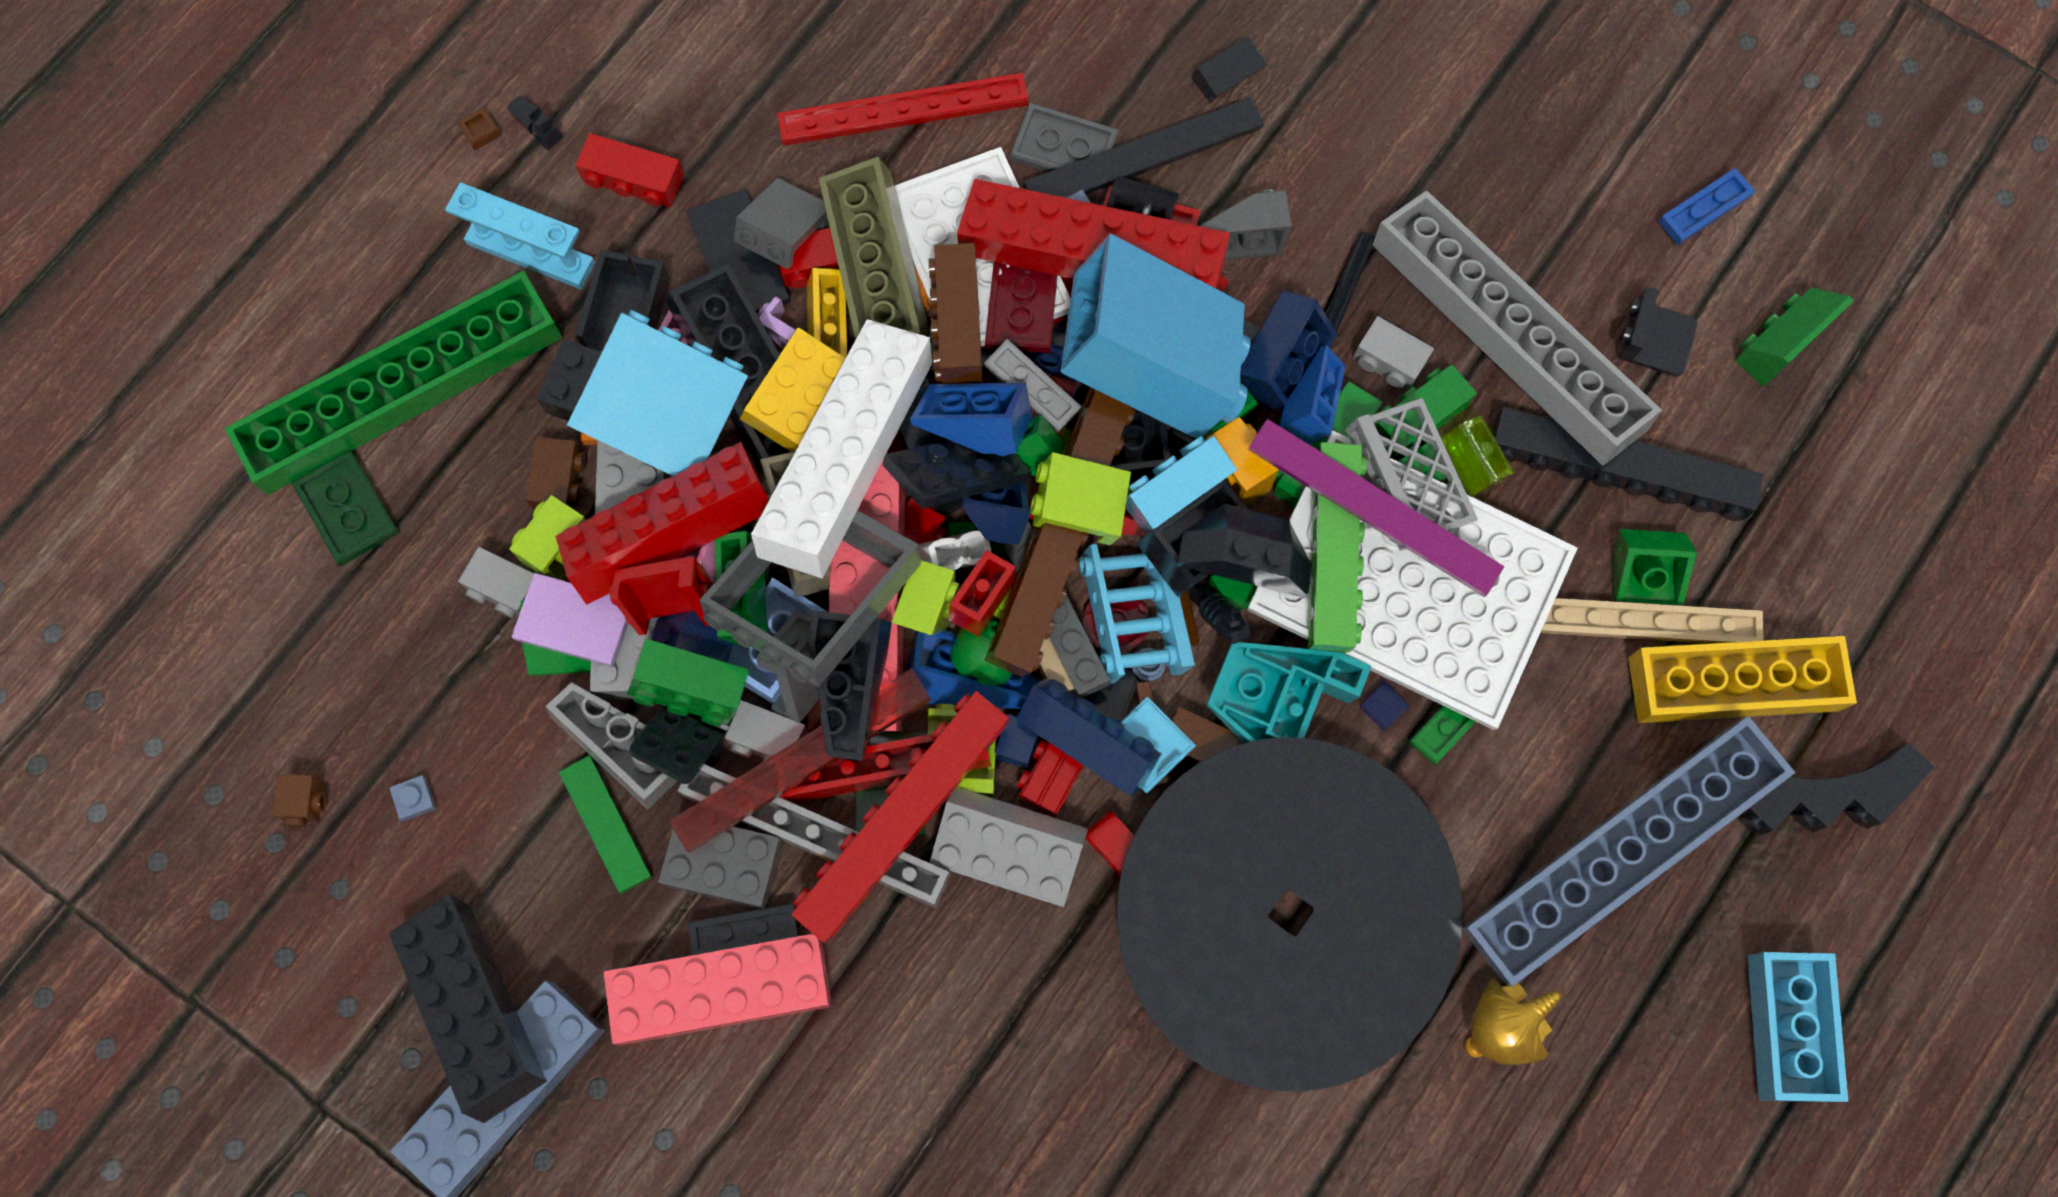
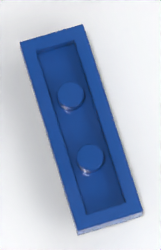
(1706, 206)

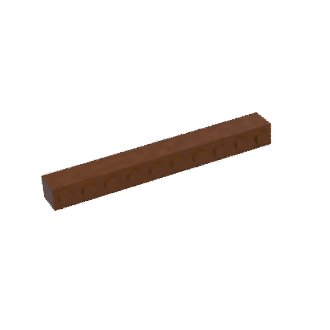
(1053, 548)

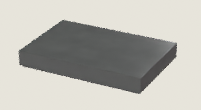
(1057, 139)

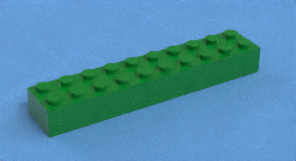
(392, 383)

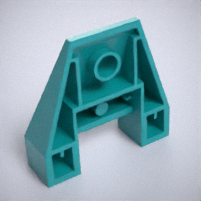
(1277, 688)

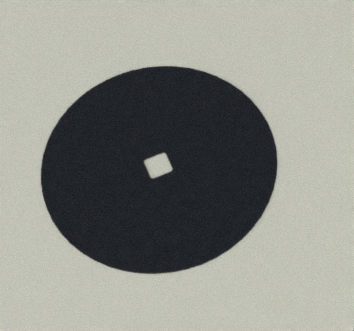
(1239, 985)

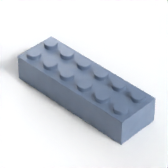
(451, 1148)

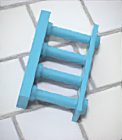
(521, 235)
(1168, 621)

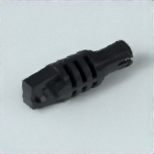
(1219, 613)

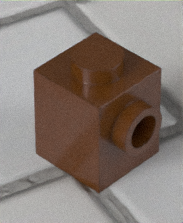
(298, 799)

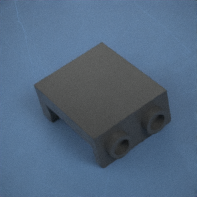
(780, 222)
(796, 696)

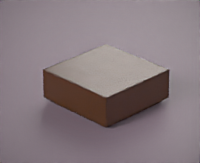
(479, 128)

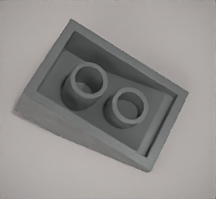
(1256, 225)

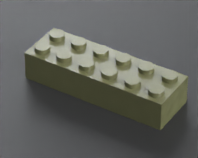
(873, 248)

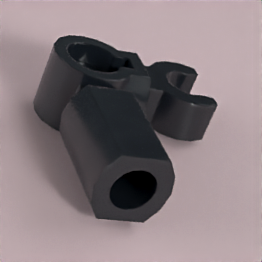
(535, 122)

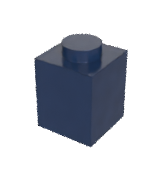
(1016, 744)

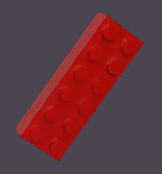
(663, 521)

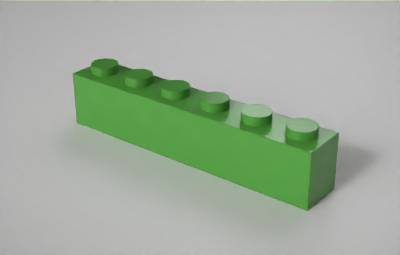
(1336, 563)

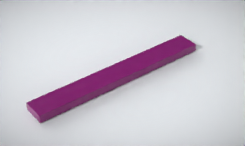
(1376, 508)

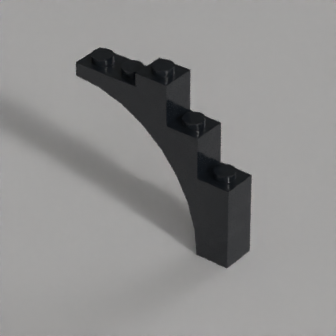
(1865, 795)

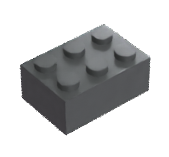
(730, 868)

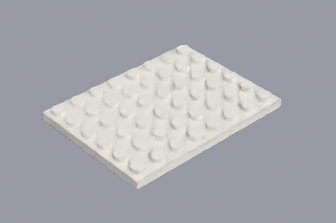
(1432, 628)

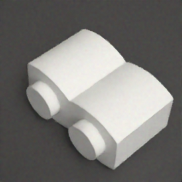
(955, 551)

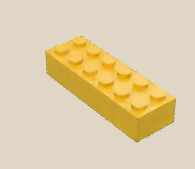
(1741, 679)

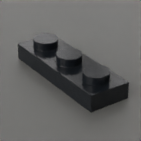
(742, 929)

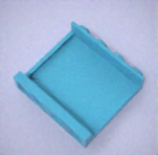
(657, 396)

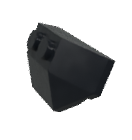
(1247, 549)

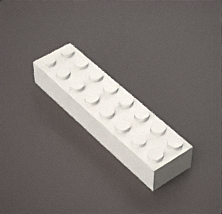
(842, 449)

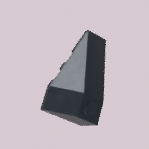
(853, 687)

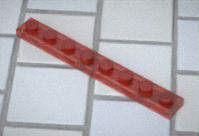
(787, 769)

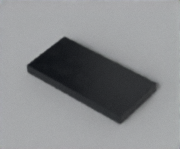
(715, 232)

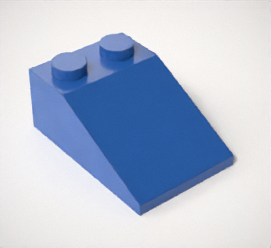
(978, 416)

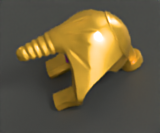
(1510, 1029)

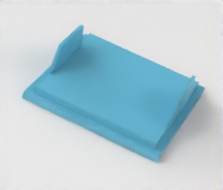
(1165, 736)

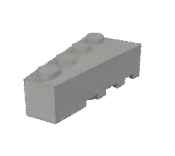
(607, 738)

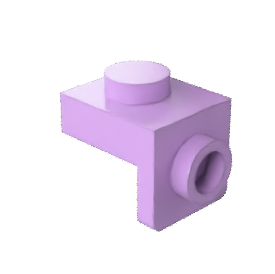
(777, 330)

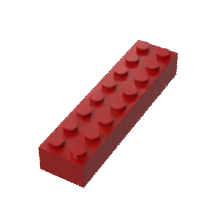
(1061, 233)

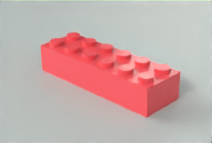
(717, 989)

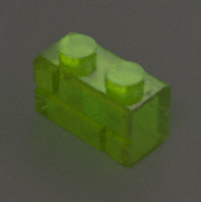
(1476, 456)

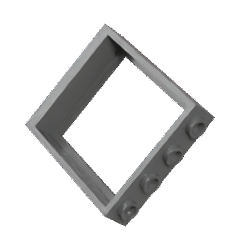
(863, 534)

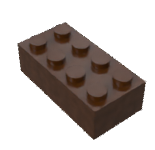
(955, 315)

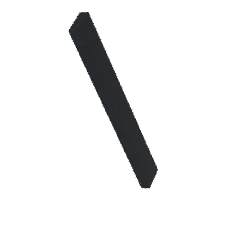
(1150, 151)

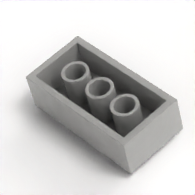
(1008, 846)

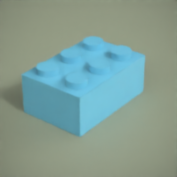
(1178, 482)

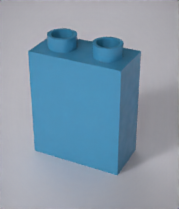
(1156, 338)

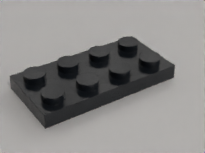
(952, 472)

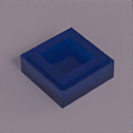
(1384, 706)

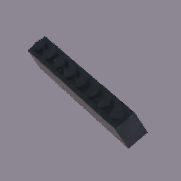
(1637, 469)

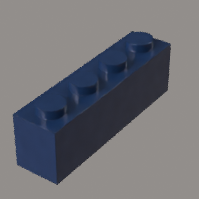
(1089, 736)

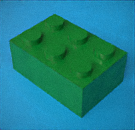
(687, 683)

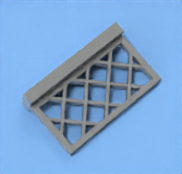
(1385, 475)

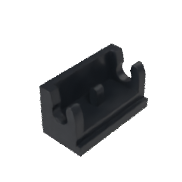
(1228, 69)

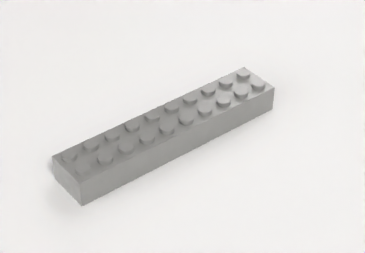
(1516, 328)

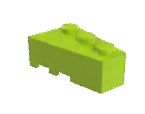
(927, 599)

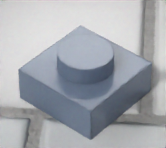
(412, 798)

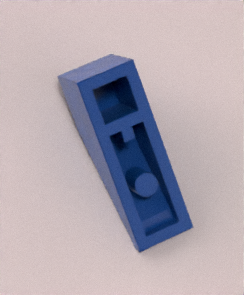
(1314, 401)

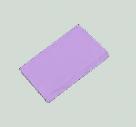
(562, 622)

